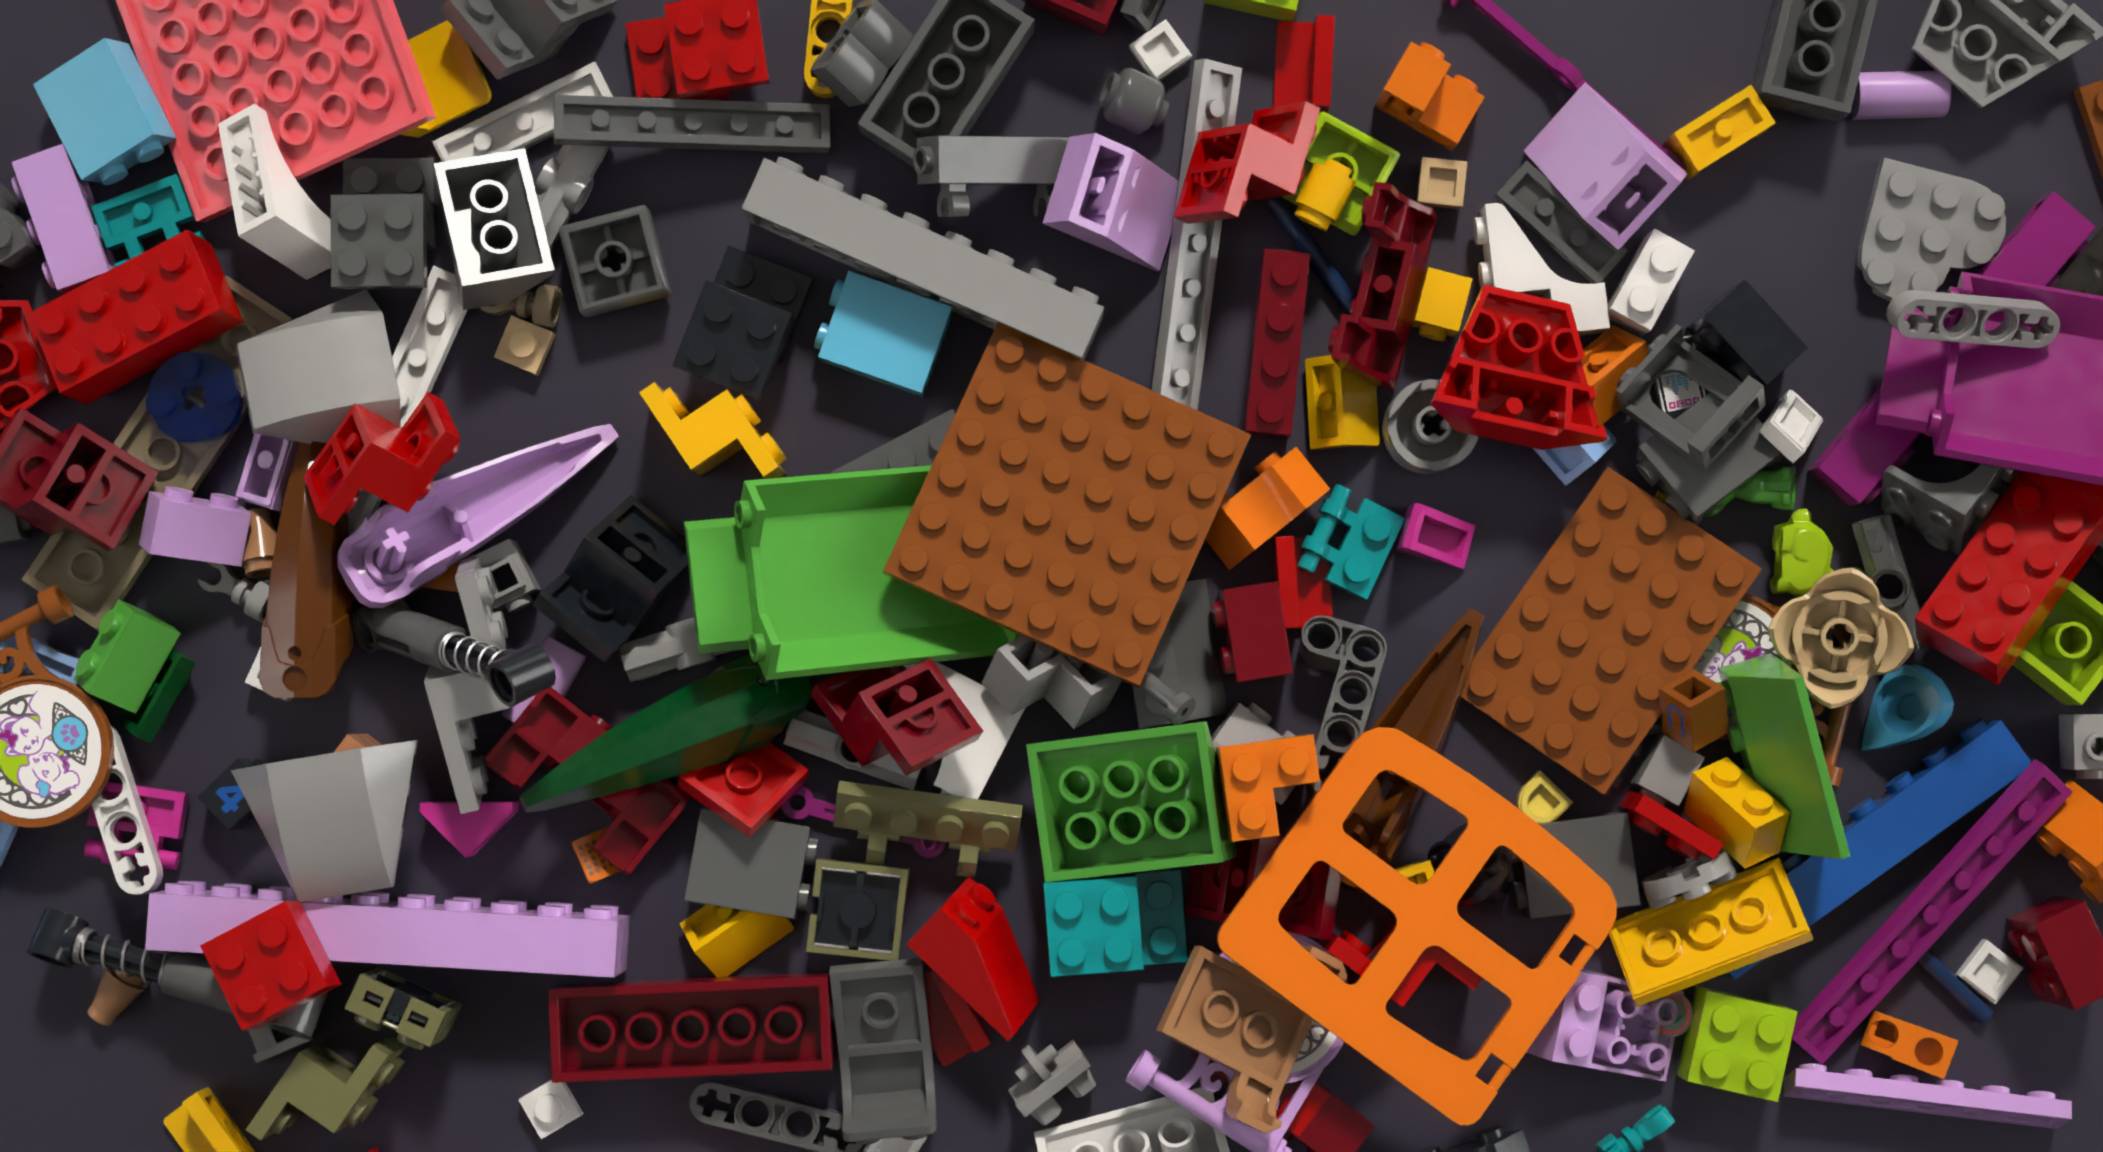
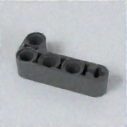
(1350, 675)

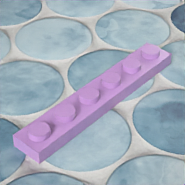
(1943, 1098)

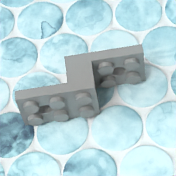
(461, 697)

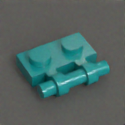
(142, 214)
(1363, 547)

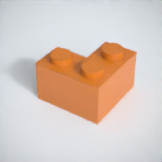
(1428, 98)
(1251, 773)
(2078, 835)

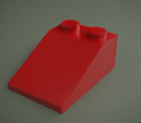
(978, 957)

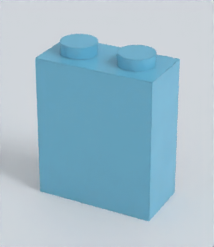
(105, 112)
(883, 333)

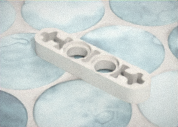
(127, 805)

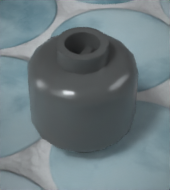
(1133, 101)

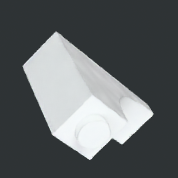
(268, 200)
(969, 768)

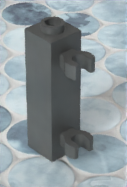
(987, 161)

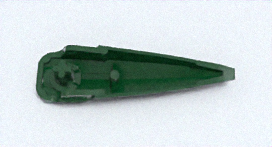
(679, 734)

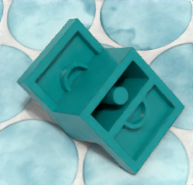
(1115, 922)

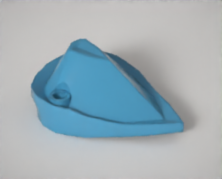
(1906, 708)

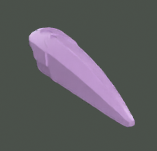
(461, 513)

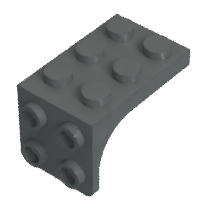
(1945, 511)
(884, 1050)

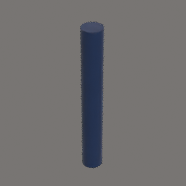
(1307, 244)
(1955, 987)

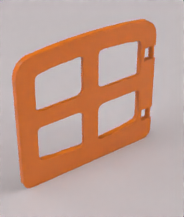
(1424, 918)

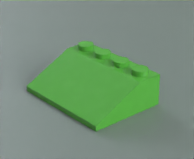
(1784, 751)
(1129, 802)

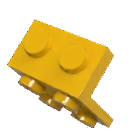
(449, 75)

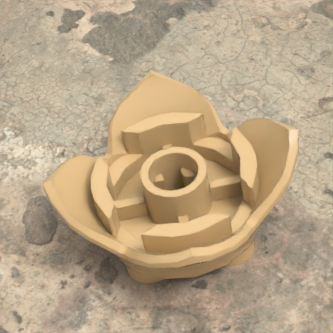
(1876, 643)

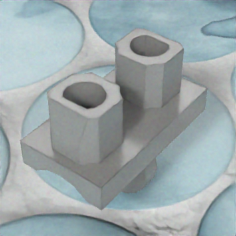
(1048, 1074)

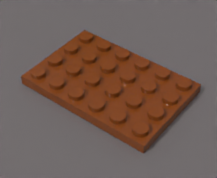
(1604, 625)

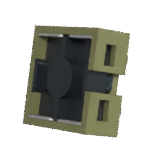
(858, 909)
(410, 1009)

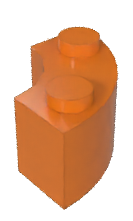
(1264, 506)

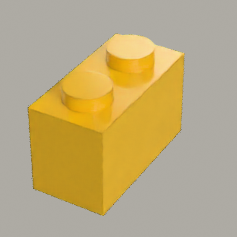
(1736, 812)

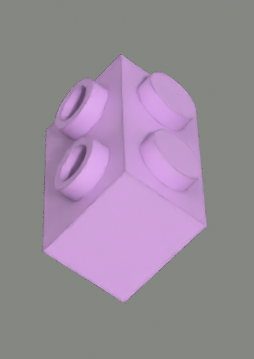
(195, 527)

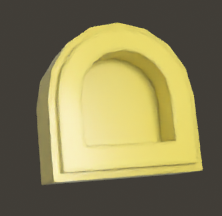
(1542, 799)

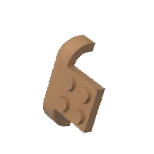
(1243, 1027)

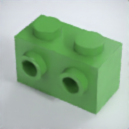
(125, 656)

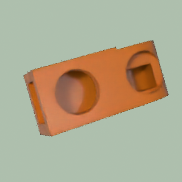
(1910, 1044)

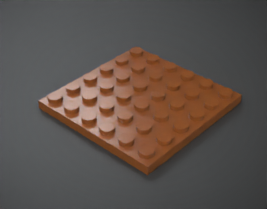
(1067, 504)

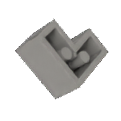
(1029, 671)

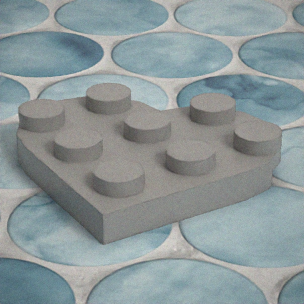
(1925, 226)

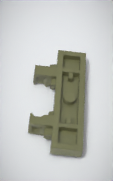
(890, 812)

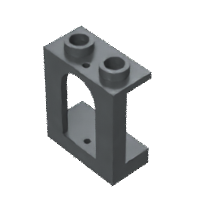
(1674, 355)

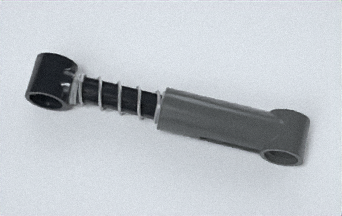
(447, 647)
(68, 940)

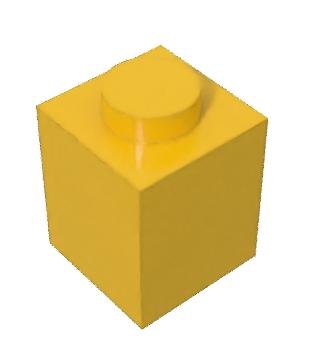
(1440, 304)

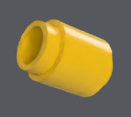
(1324, 194)

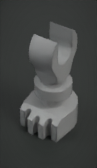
(241, 591)

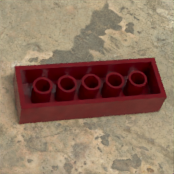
(691, 1027)

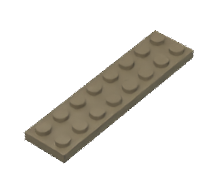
(98, 578)

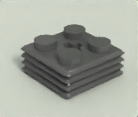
(589, 246)

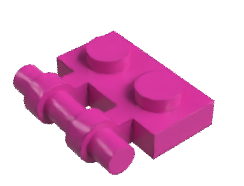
(165, 815)

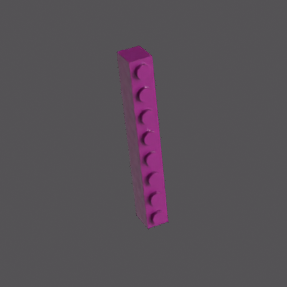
(2029, 254)

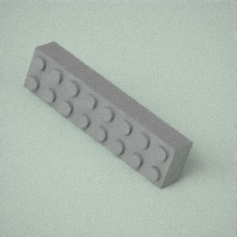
(919, 260)

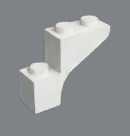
(1518, 267)

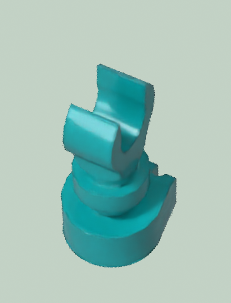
(1646, 1128)

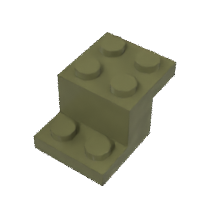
(328, 1088)

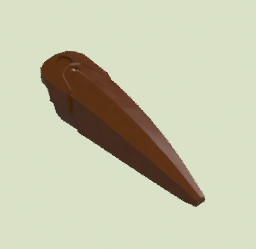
(308, 602)
(1424, 712)

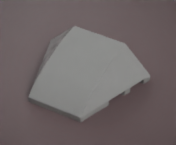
(2000, 43)
(316, 368)
(333, 816)

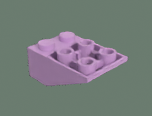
(1604, 166)
(1113, 200)
(1606, 1030)

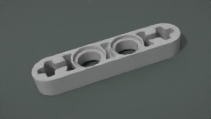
(1972, 323)

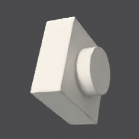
(550, 1107)

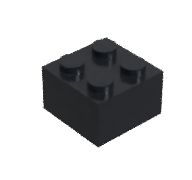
(1745, 335)

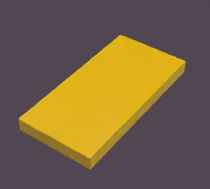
(1710, 934)

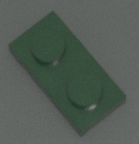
(156, 705)

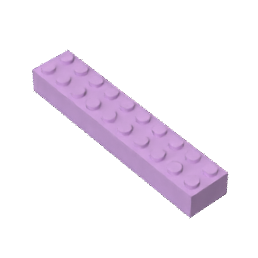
(407, 930)

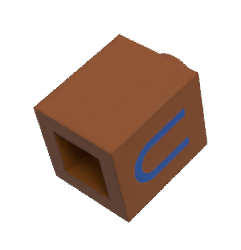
(1693, 710)

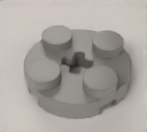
(1688, 878)

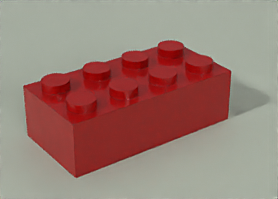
(135, 317)

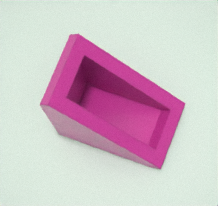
(1435, 536)
(470, 830)

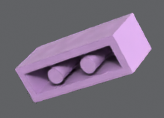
(61, 218)

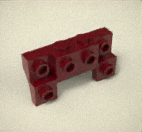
(1391, 273)
(551, 733)

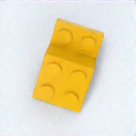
(714, 431)

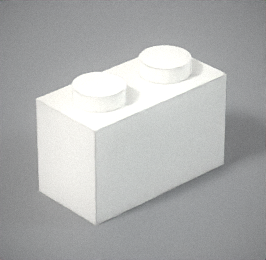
(1648, 282)

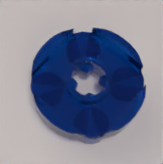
(168, 402)

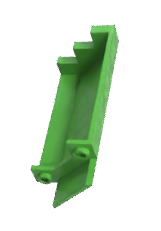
(807, 584)

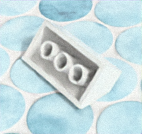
(1144, 1127)

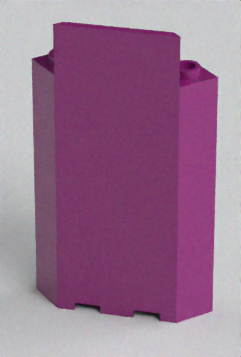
(2006, 402)

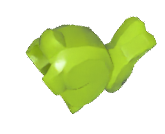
(1800, 555)

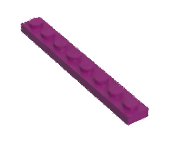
(1929, 910)

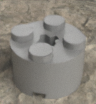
(1408, 443)

